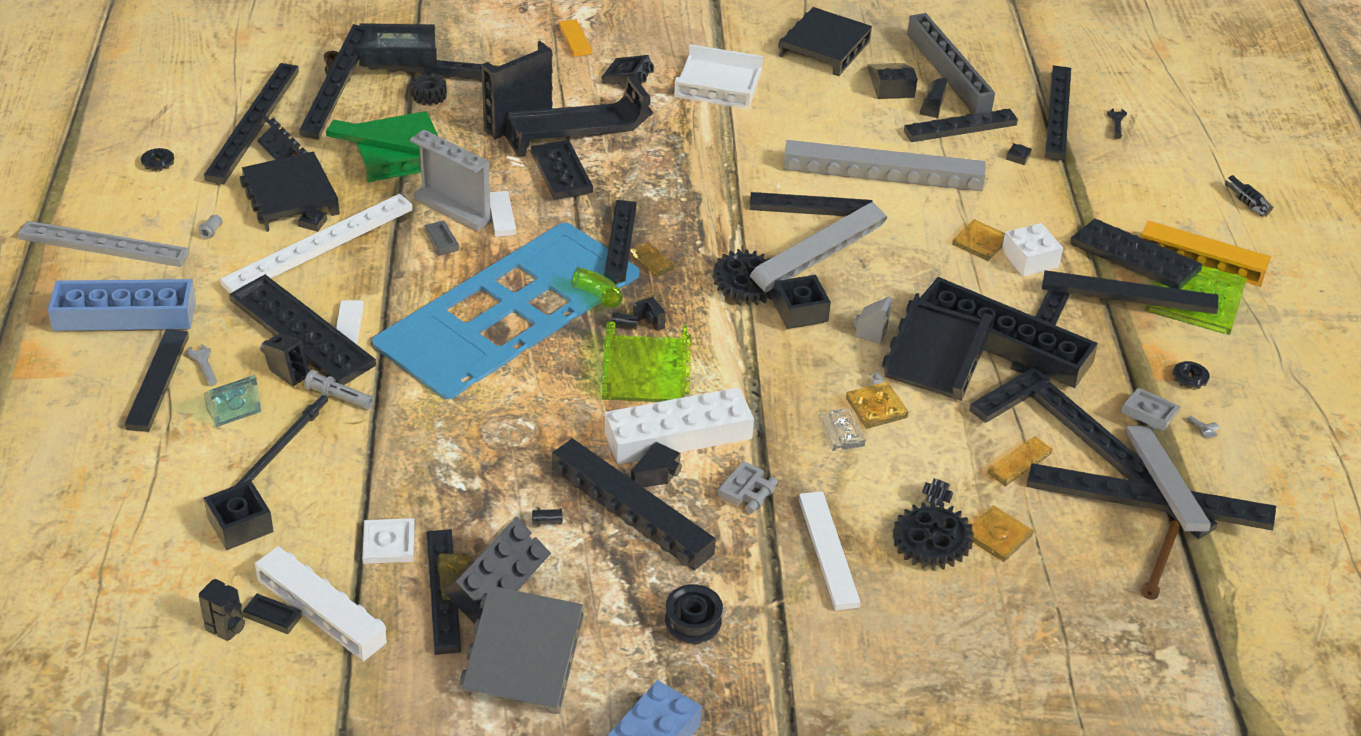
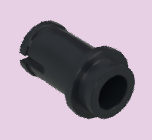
(624, 320)
(547, 516)

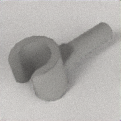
(1206, 429)

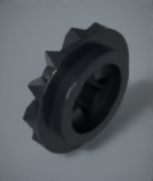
(164, 156)
(1198, 372)

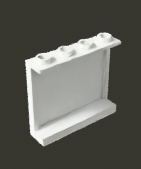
(719, 77)

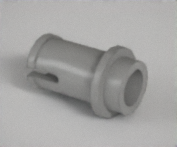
(208, 229)

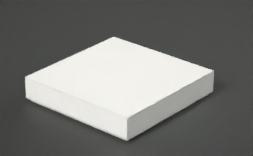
(388, 541)

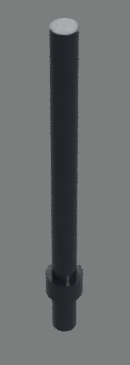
(308, 414)

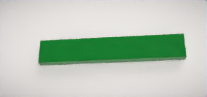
(372, 136)

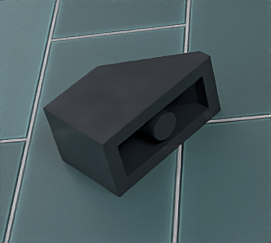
(657, 466)

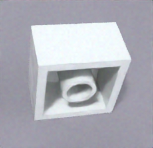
(1032, 249)

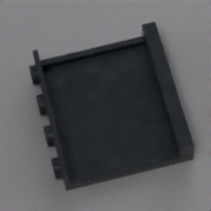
(827, 38)
(516, 87)
(288, 187)
(937, 348)

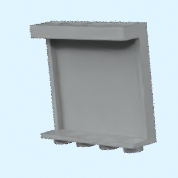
(453, 181)

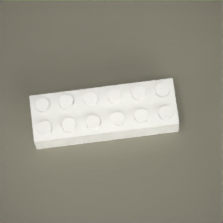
(679, 424)

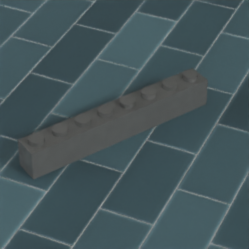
(950, 63)

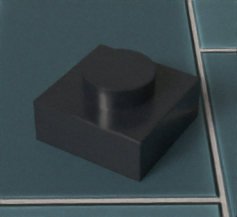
(1019, 154)
(312, 220)

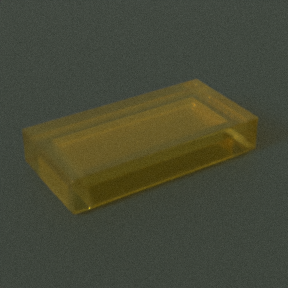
(652, 259)

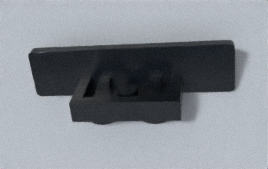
(277, 141)

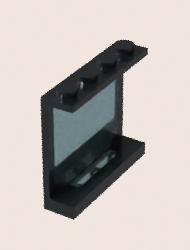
(399, 45)

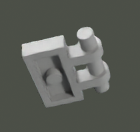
(742, 482)

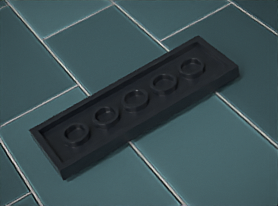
(1136, 254)

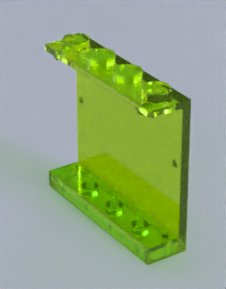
(645, 367)

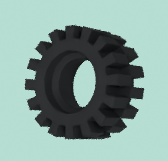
(429, 89)

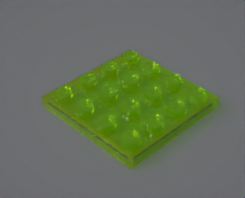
(1212, 281)

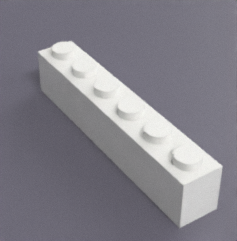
(321, 603)

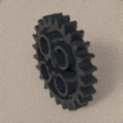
(733, 277)
(933, 535)

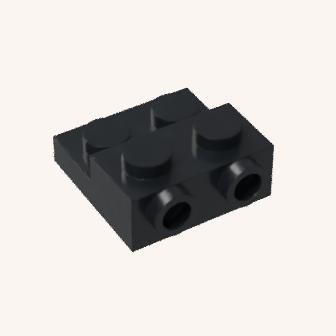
(622, 67)

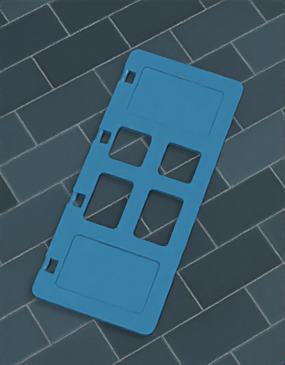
(445, 350)

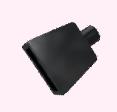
(286, 358)

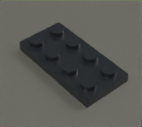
(561, 169)

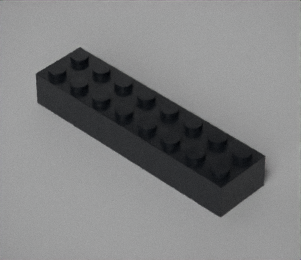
(1020, 335)

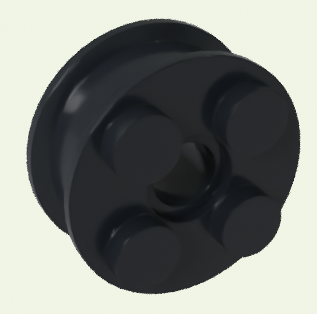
(693, 613)

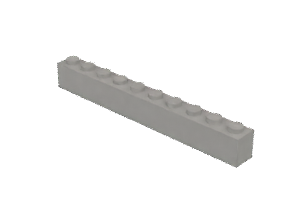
(884, 165)

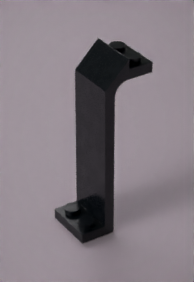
(579, 120)

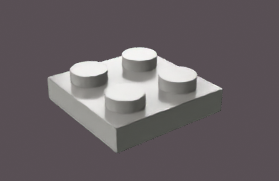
(1150, 409)

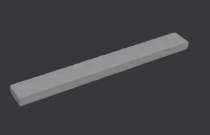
(103, 243)
(1168, 479)

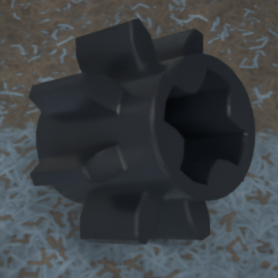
(937, 491)

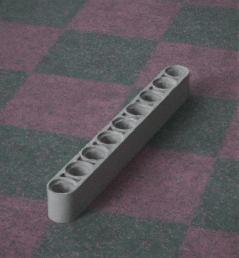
(818, 246)

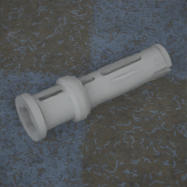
(329, 387)

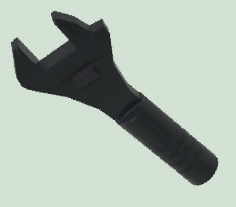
(1117, 117)

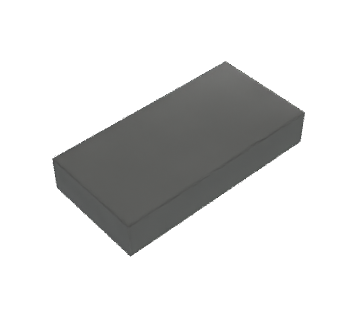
(441, 237)

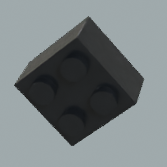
(801, 301)
(238, 514)

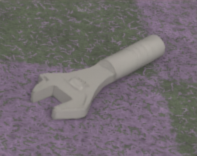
(201, 357)

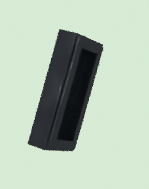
(272, 613)

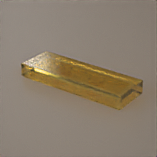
(1019, 461)

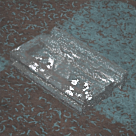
(842, 429)

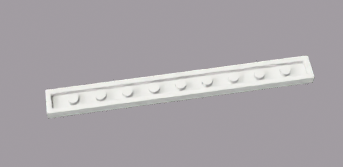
(319, 242)

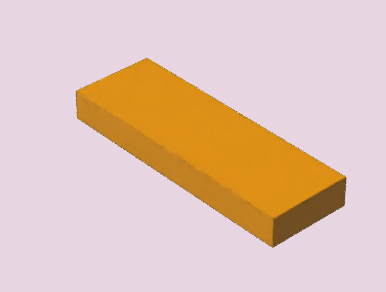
(575, 38)

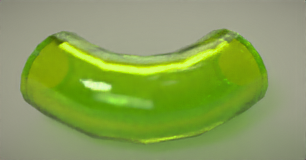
(598, 286)

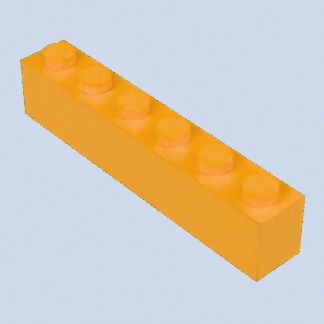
(1210, 252)

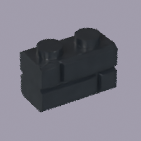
(221, 609)

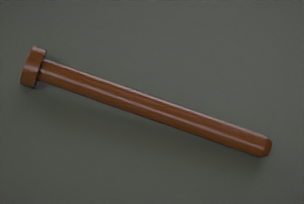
(1150, 589)

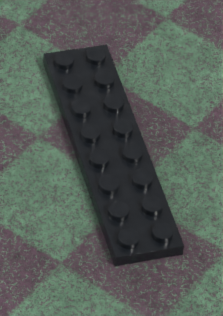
(323, 344)

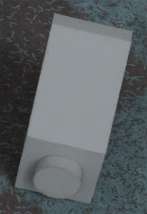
(874, 321)

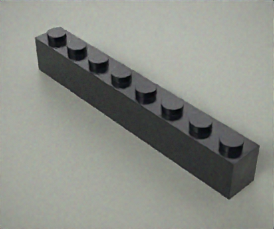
(633, 504)

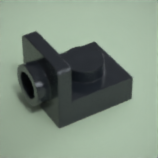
(652, 311)

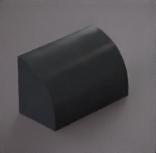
(934, 98)

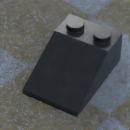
(893, 80)

